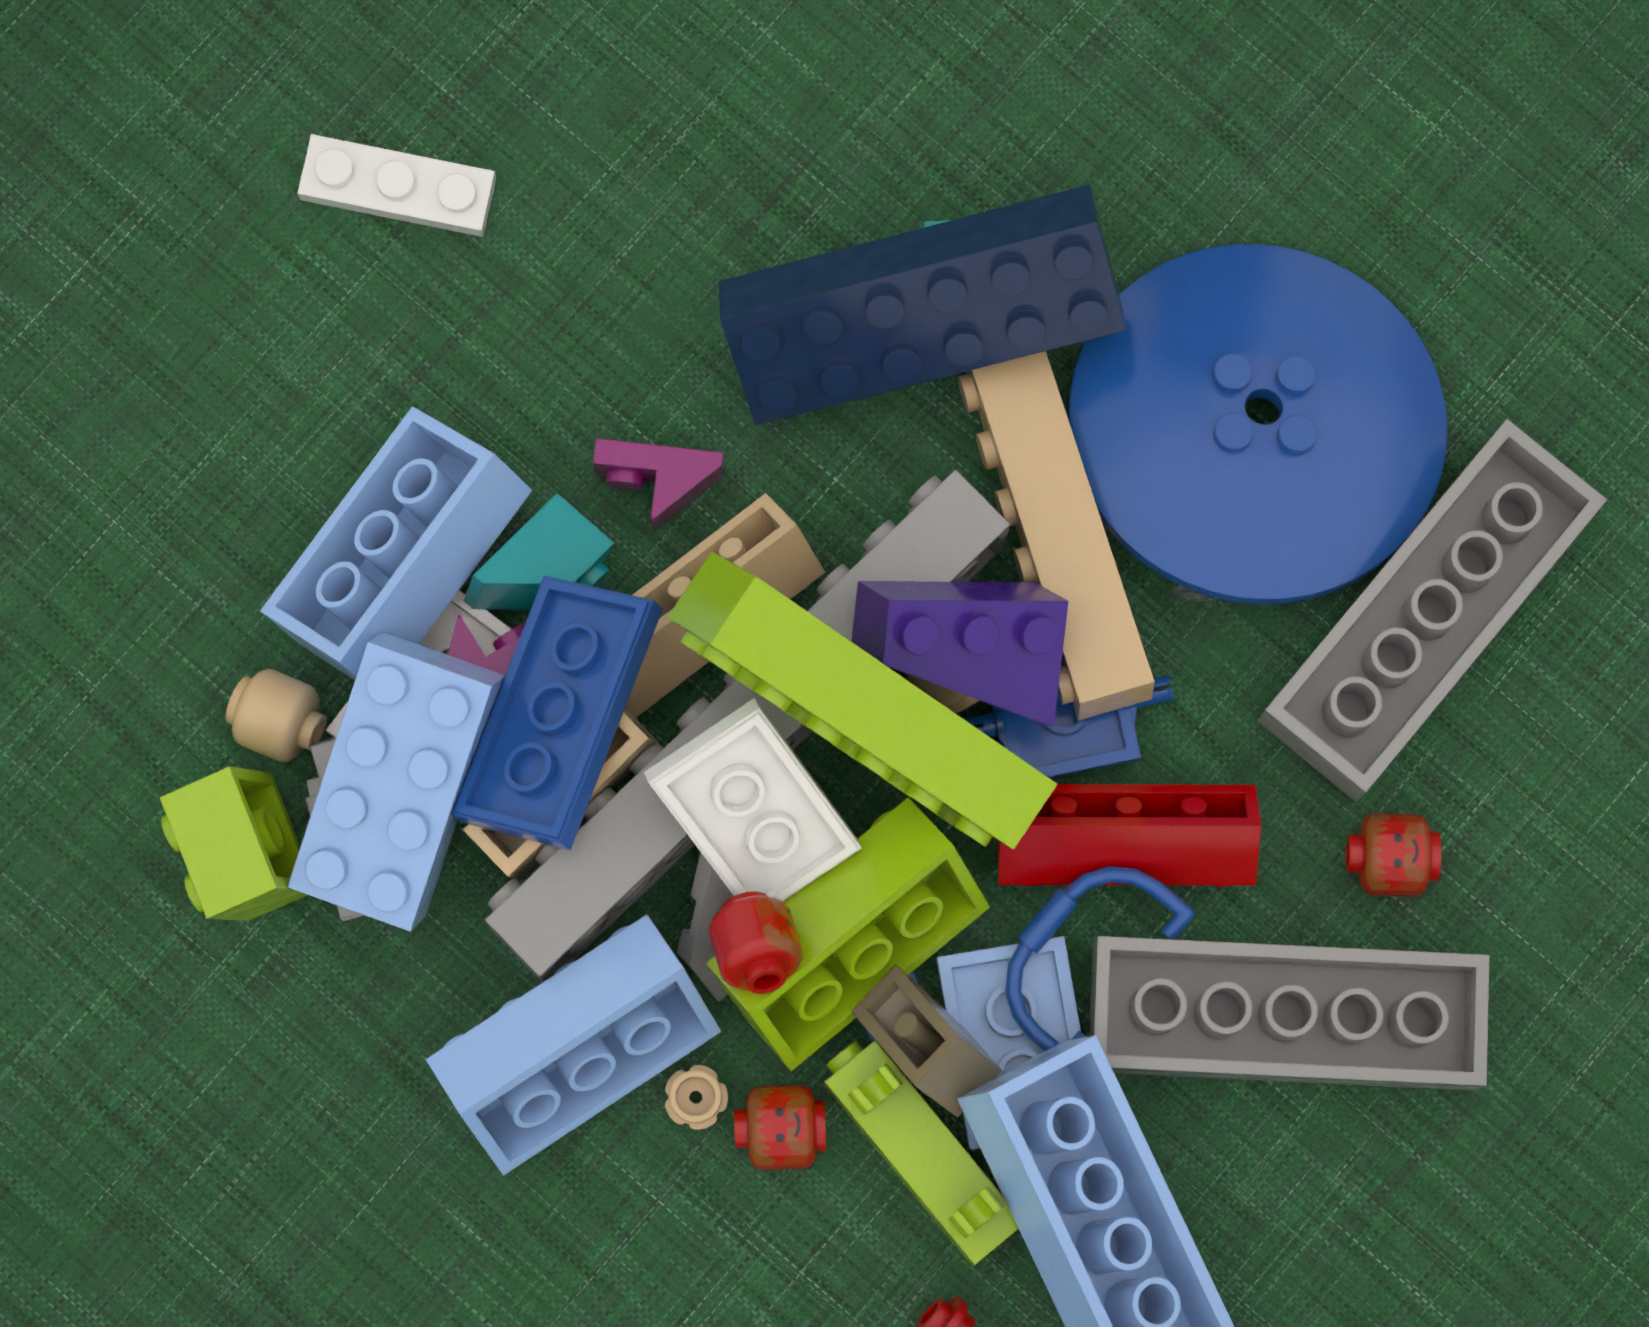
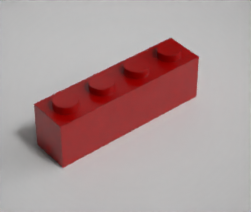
(1161, 829)

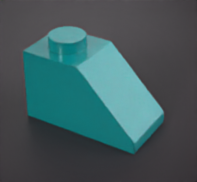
(551, 544)

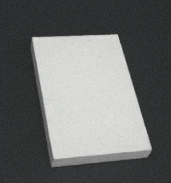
(752, 806)

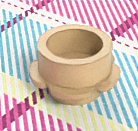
(713, 1100)

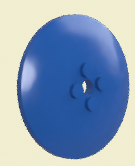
(1241, 502)

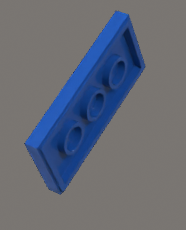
(557, 712)

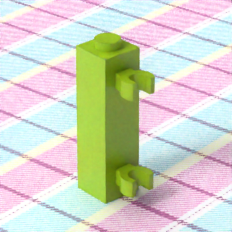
(920, 1150)

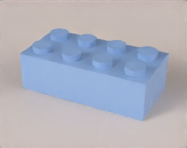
(397, 543)
(394, 781)
(573, 1044)

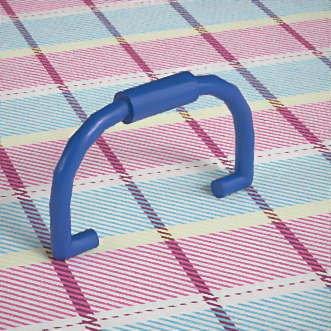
(1052, 917)

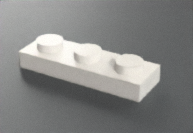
(397, 185)

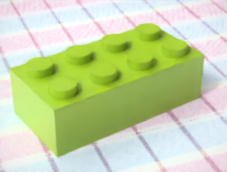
(858, 921)

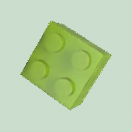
(233, 843)

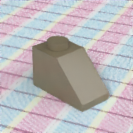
(925, 1040)

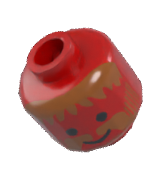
(1394, 855)
(755, 942)
(781, 1127)

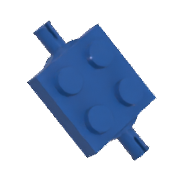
(1071, 744)

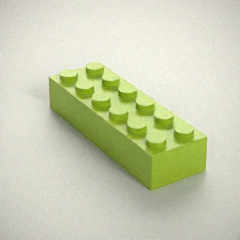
(858, 704)

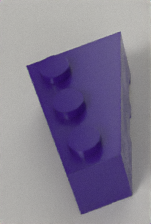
(969, 637)

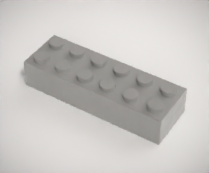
(1431, 610)
(1291, 1013)

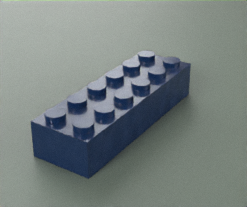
(921, 305)

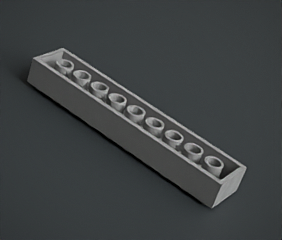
(632, 833)

